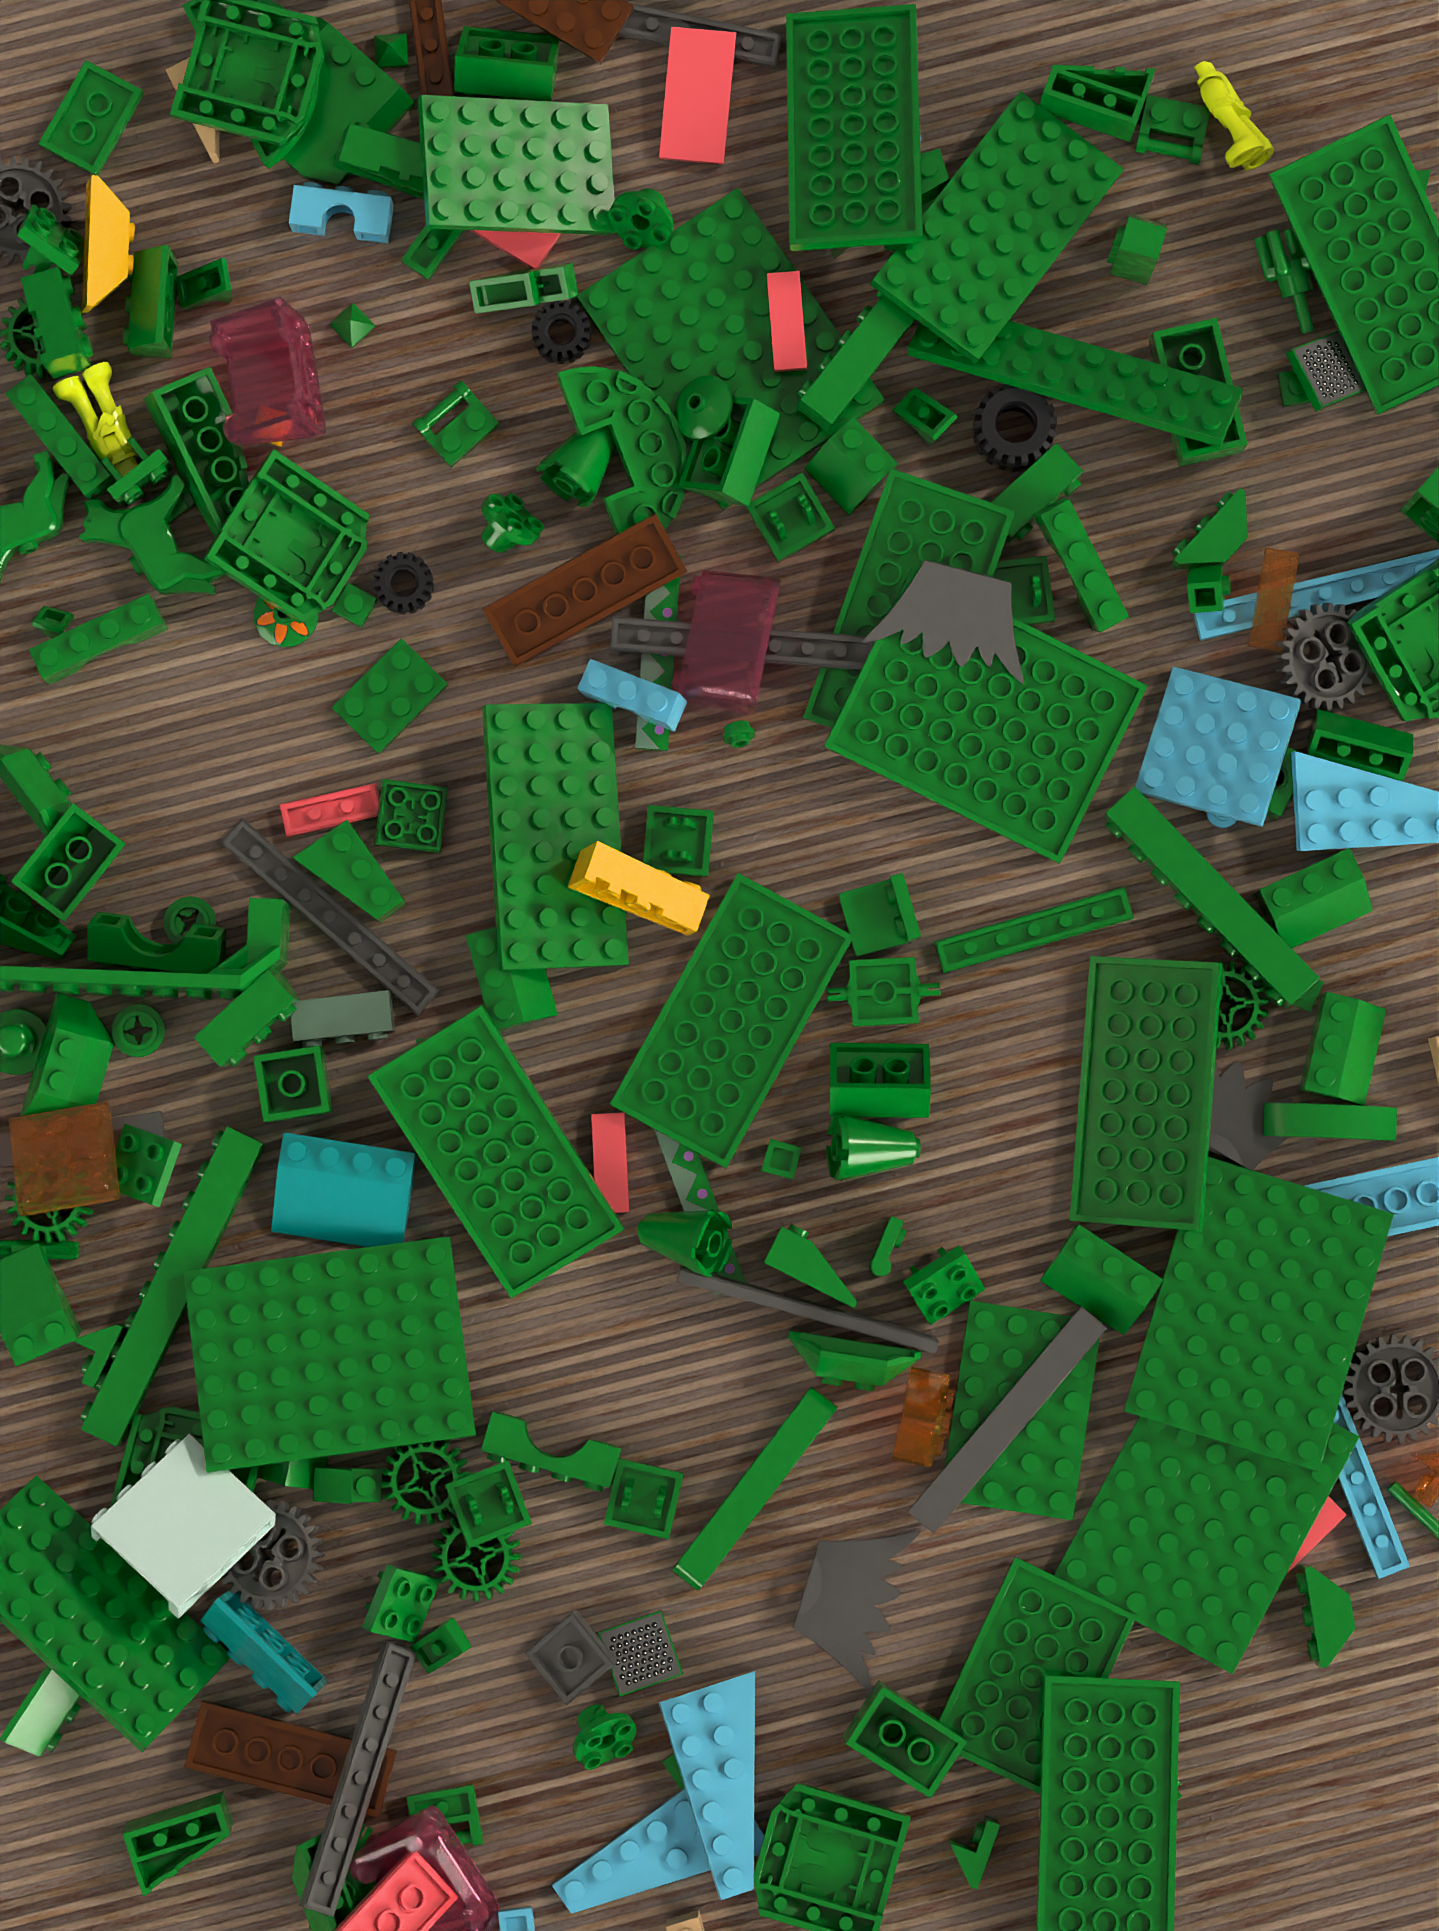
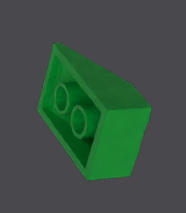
(803, 1261)
(33, 1306)
(904, 1739)

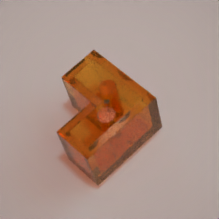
(923, 1417)

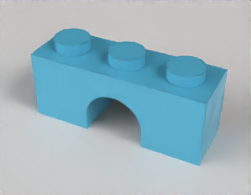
(315, 205)
(632, 693)

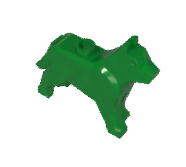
(37, 516)
(149, 537)

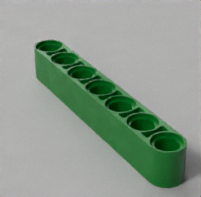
(754, 1488)

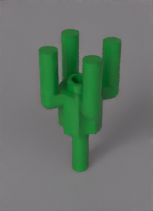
(1289, 271)

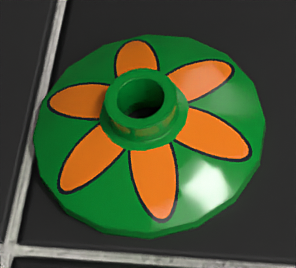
(278, 630)

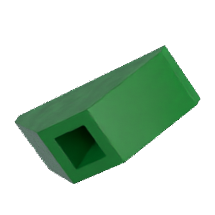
(1217, 536)
(1326, 1613)

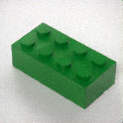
(1199, 351)

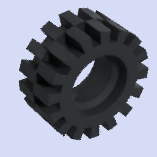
(556, 313)
(397, 564)

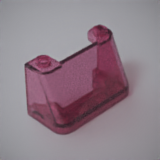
(269, 374)
(727, 640)
(440, 1847)

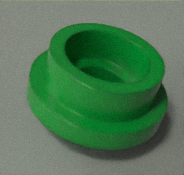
(738, 734)

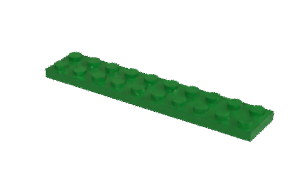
(1095, 380)

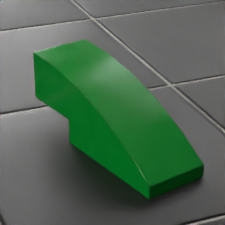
(524, 288)

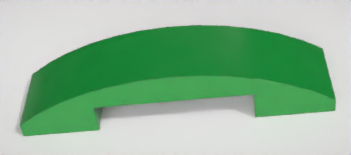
(1329, 1121)

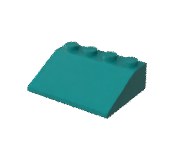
(342, 1191)
(263, 1651)

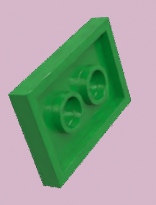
(91, 118)
(390, 696)

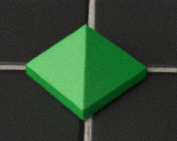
(391, 50)
(352, 325)
(52, 621)

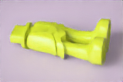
(1250, 145)
(110, 432)

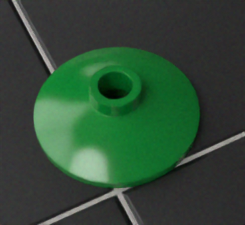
(712, 412)

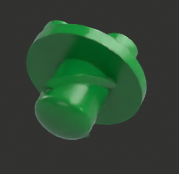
(641, 218)
(508, 523)
(20, 1041)
(602, 1736)

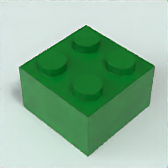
(293, 1084)

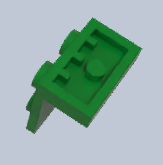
(880, 915)

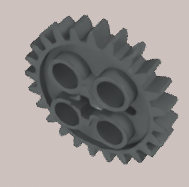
(31, 184)
(1324, 657)
(1366, 1391)
(295, 1570)

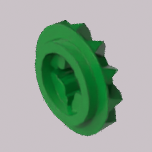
(187, 907)
(127, 1020)

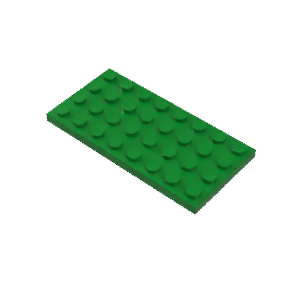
(853, 128)
(997, 227)
(1371, 255)
(909, 526)
(546, 802)
(731, 1020)
(1146, 1092)
(496, 1151)
(97, 1618)
(1108, 1804)

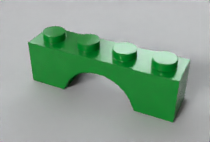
(60, 437)
(1073, 547)
(114, 629)
(117, 941)
(509, 1439)

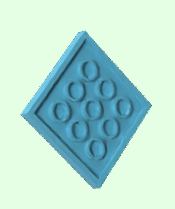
(1218, 746)

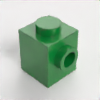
(1207, 588)

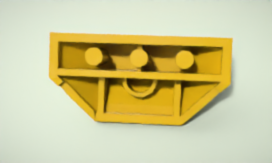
(105, 244)

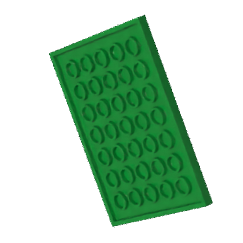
(705, 312)
(983, 740)
(1260, 1315)
(328, 1354)
(1198, 1534)

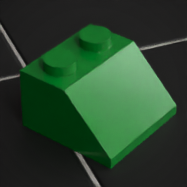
(851, 466)

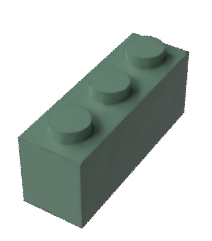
(343, 1018)

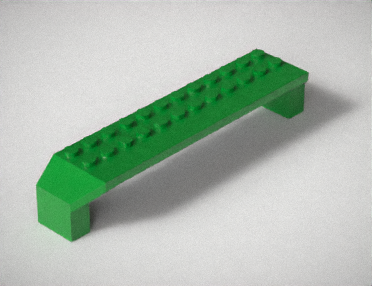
(264, 951)

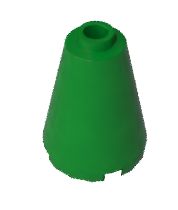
(578, 465)
(867, 1147)
(689, 1238)

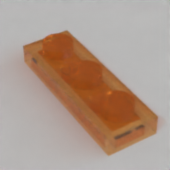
(1273, 599)

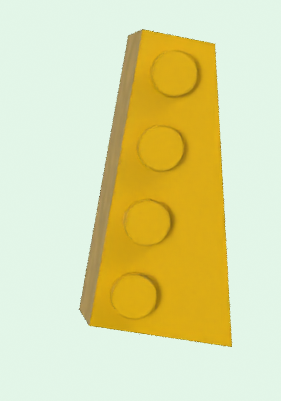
(638, 888)

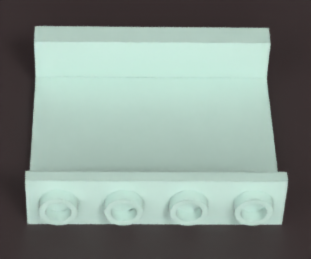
(183, 1524)

